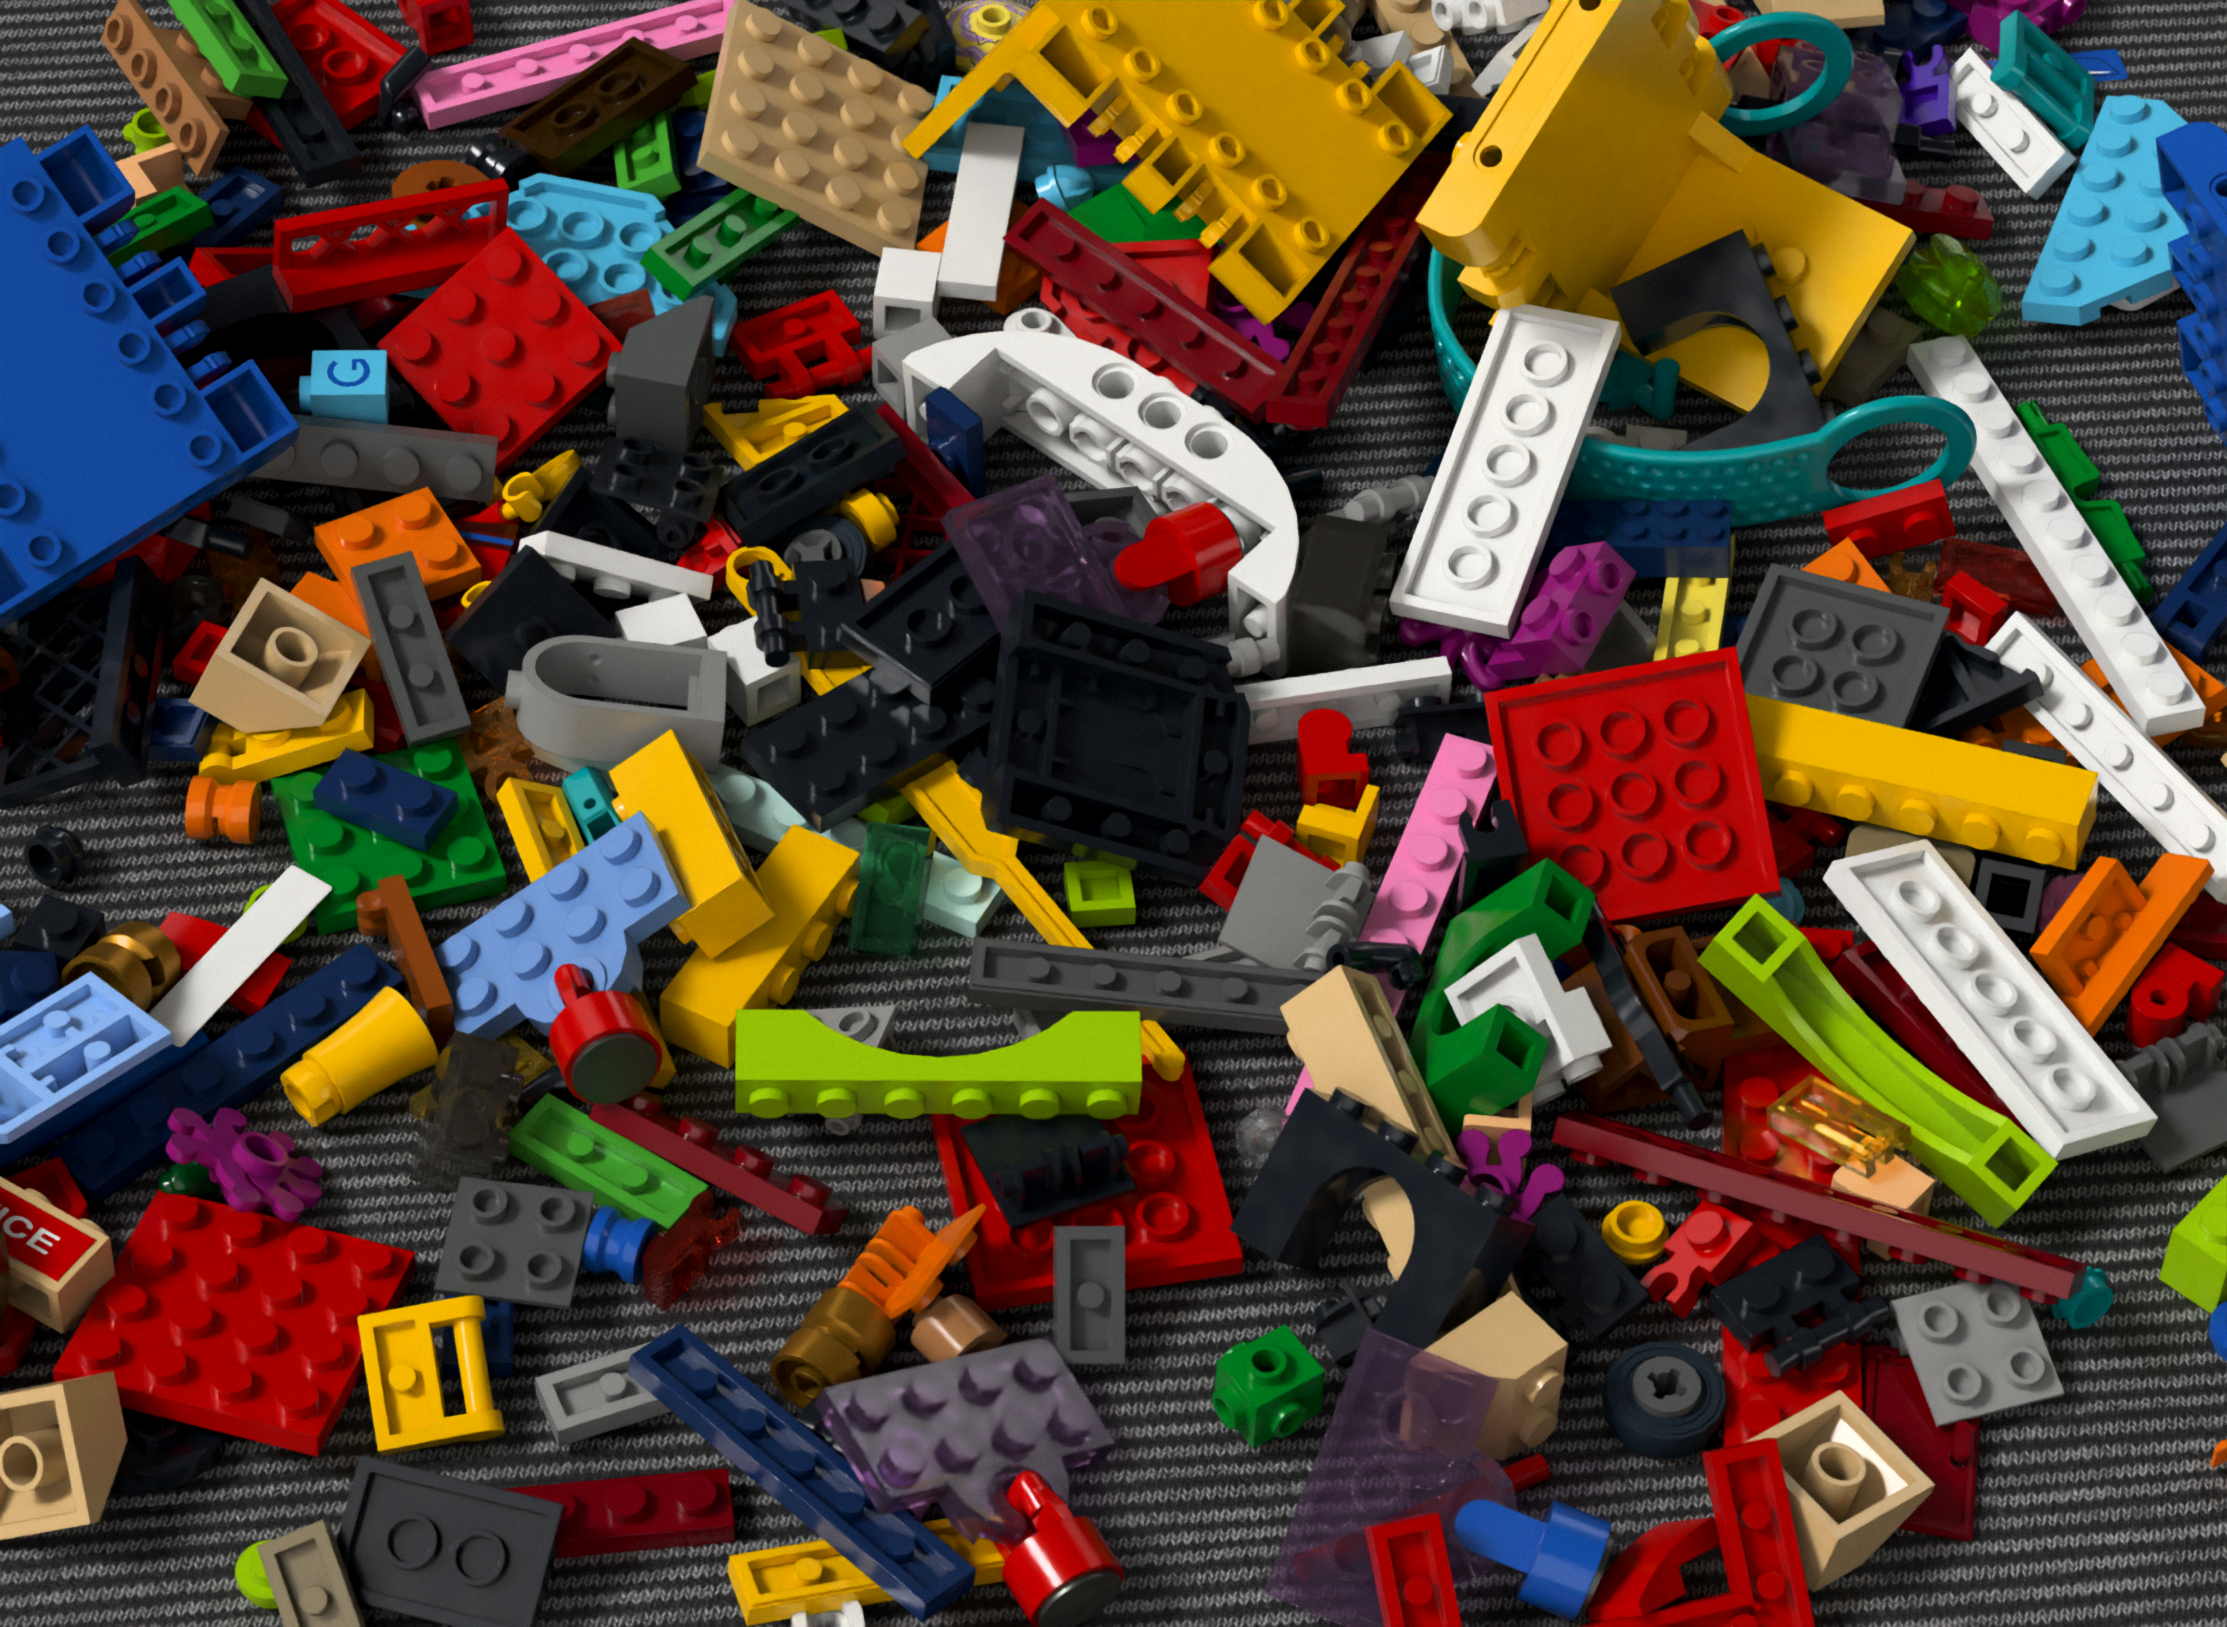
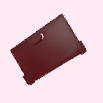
(1900, 1410)

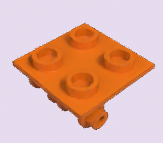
(906, 1258)

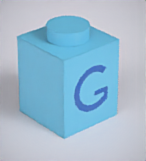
(347, 386)

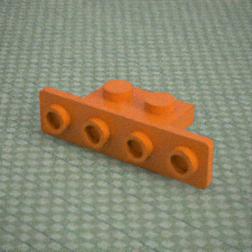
(2113, 931)

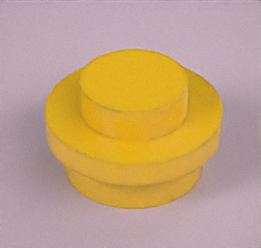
(1635, 1232)

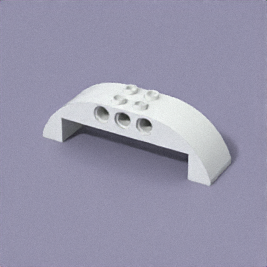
(1128, 430)

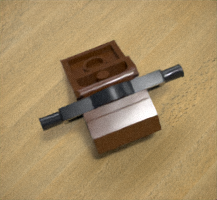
(1663, 1019)

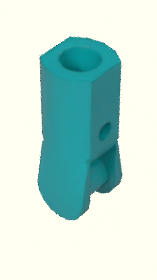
(591, 802)

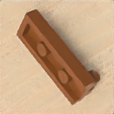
(393, 913)

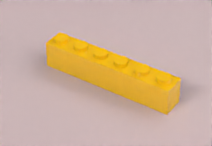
(1923, 783)

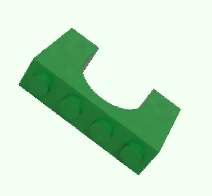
(1497, 1053)

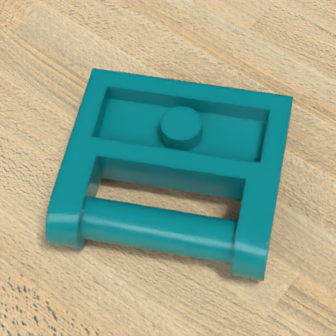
(2045, 79)

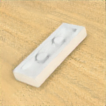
(2007, 127)
(618, 572)

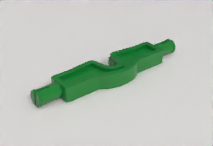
(2080, 480)

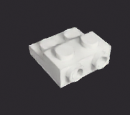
(1527, 986)

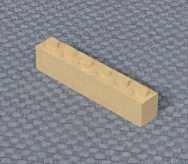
(1353, 1042)

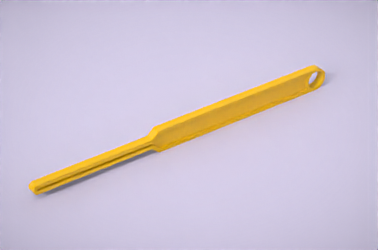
(955, 815)

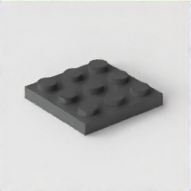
(1839, 646)

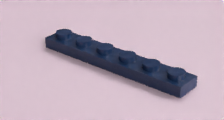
(223, 1073)
(800, 1472)

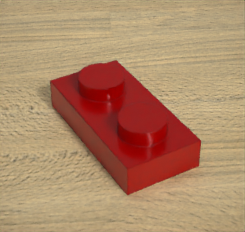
(1893, 520)

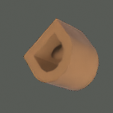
(954, 1329)

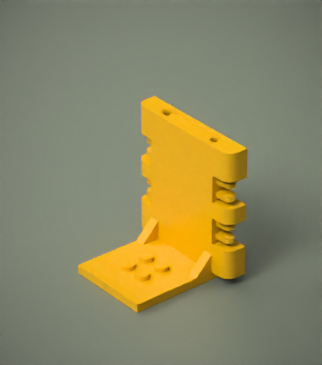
(1226, 111)
(1615, 162)

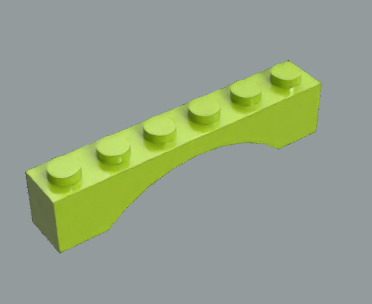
(802, 1066)
(1955, 1137)

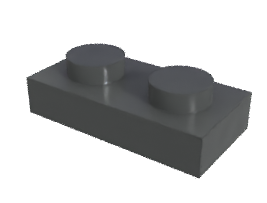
(1089, 1294)

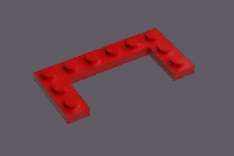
(1752, 1530)

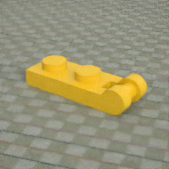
(279, 752)

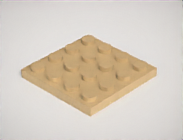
(815, 131)

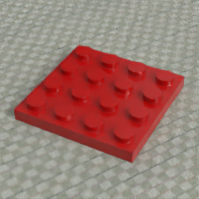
(1640, 784)
(1171, 1223)
(237, 1320)

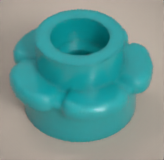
(2089, 1303)

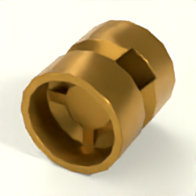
(132, 960)
(837, 1343)

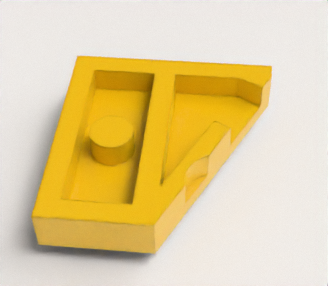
(777, 425)

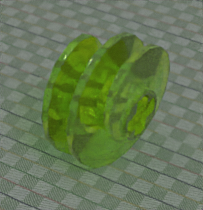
(1950, 287)

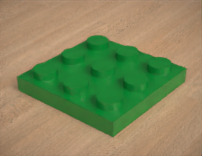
(352, 858)

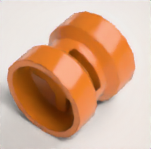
(223, 810)

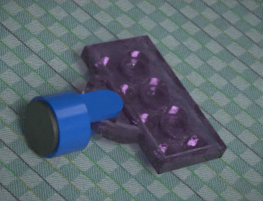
(1406, 1450)

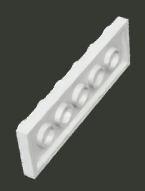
(1505, 469)
(1990, 999)

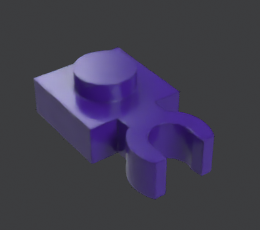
(1930, 94)

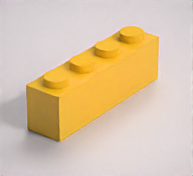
(700, 842)
(810, 891)

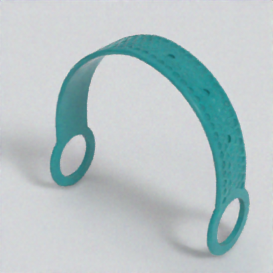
(1762, 479)

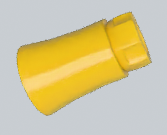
(360, 1059)

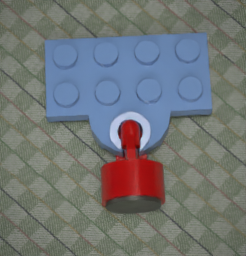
(571, 958)

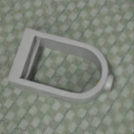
(625, 672)

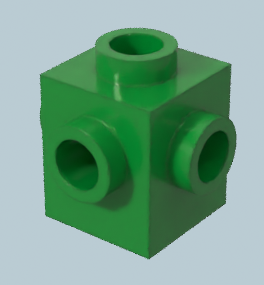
(1268, 1387)

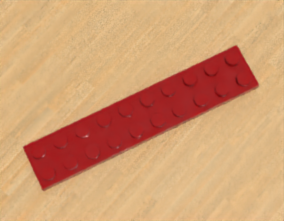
(1747, 1088)

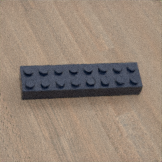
(1650, 535)

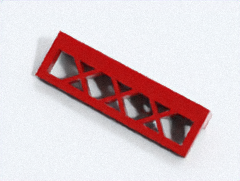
(392, 256)

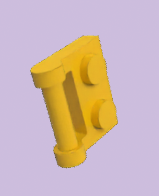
(407, 1380)

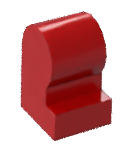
(439, 23)
(1324, 761)
(2169, 992)

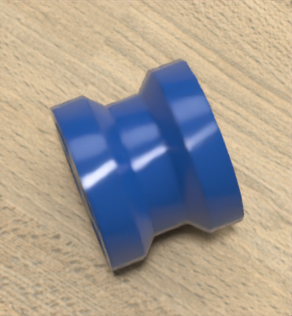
(618, 1244)

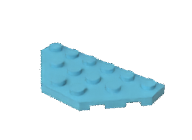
(2112, 220)
(596, 241)

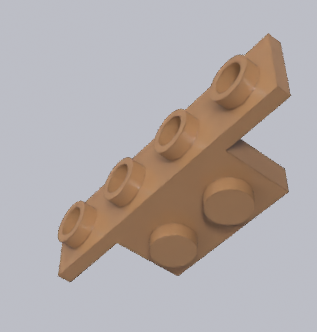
(174, 83)

